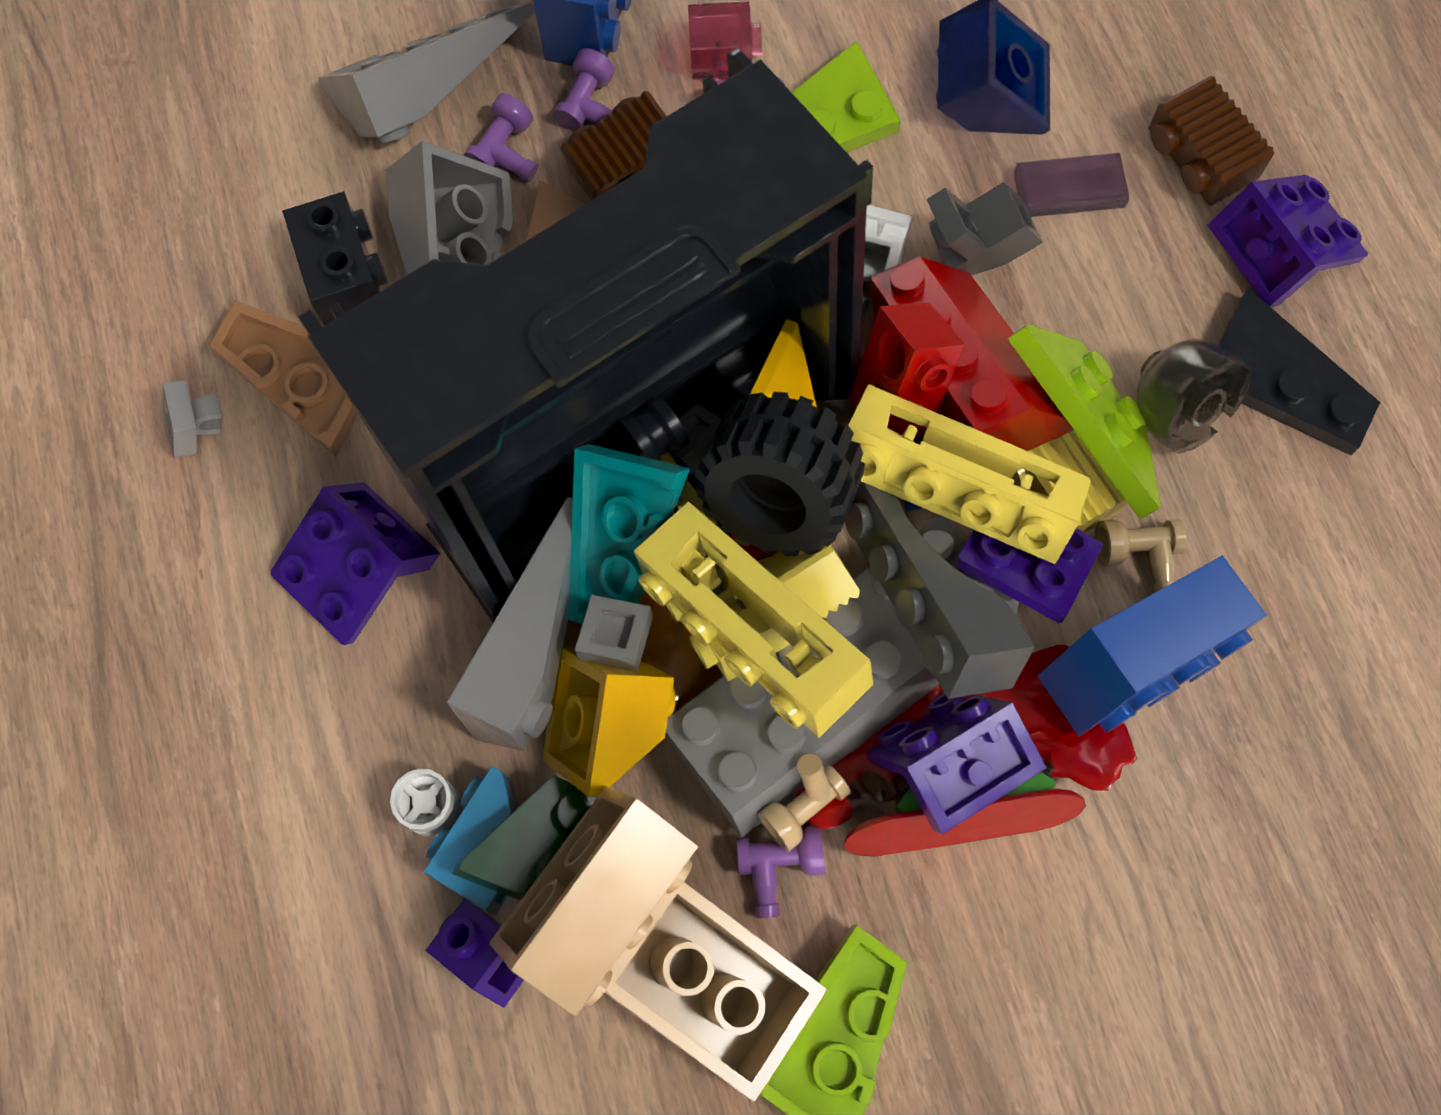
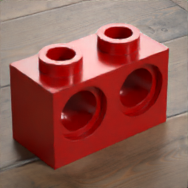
(909, 356)

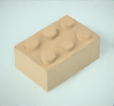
(594, 900)
(715, 990)

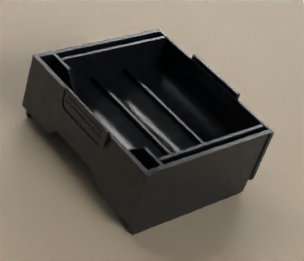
(650, 290)

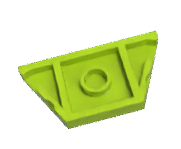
(1095, 410)

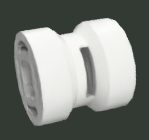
(416, 795)

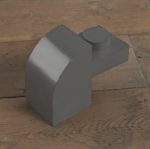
(984, 232)

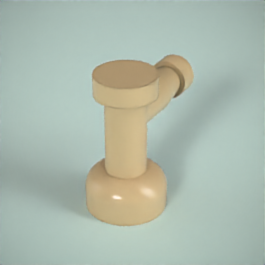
(1158, 541)
(820, 786)

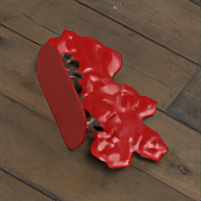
(1089, 760)

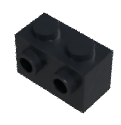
(334, 254)

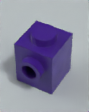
(466, 952)

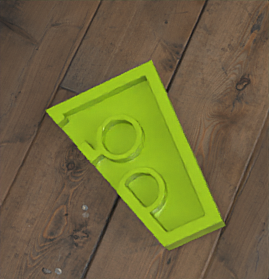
(840, 1044)

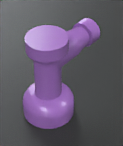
(592, 72)
(509, 116)
(762, 859)

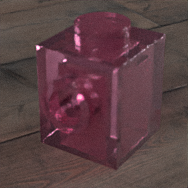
(718, 30)

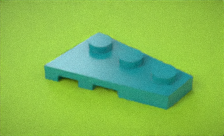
(614, 510)

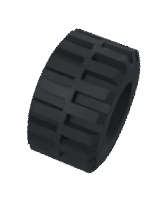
(780, 474)

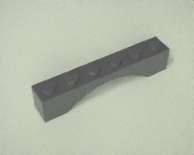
(959, 626)

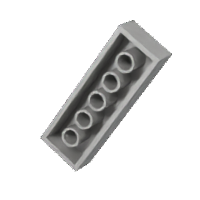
(750, 754)

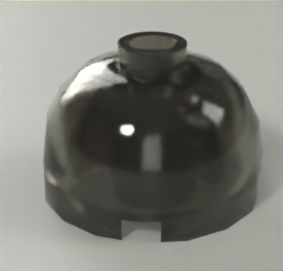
(1188, 390)

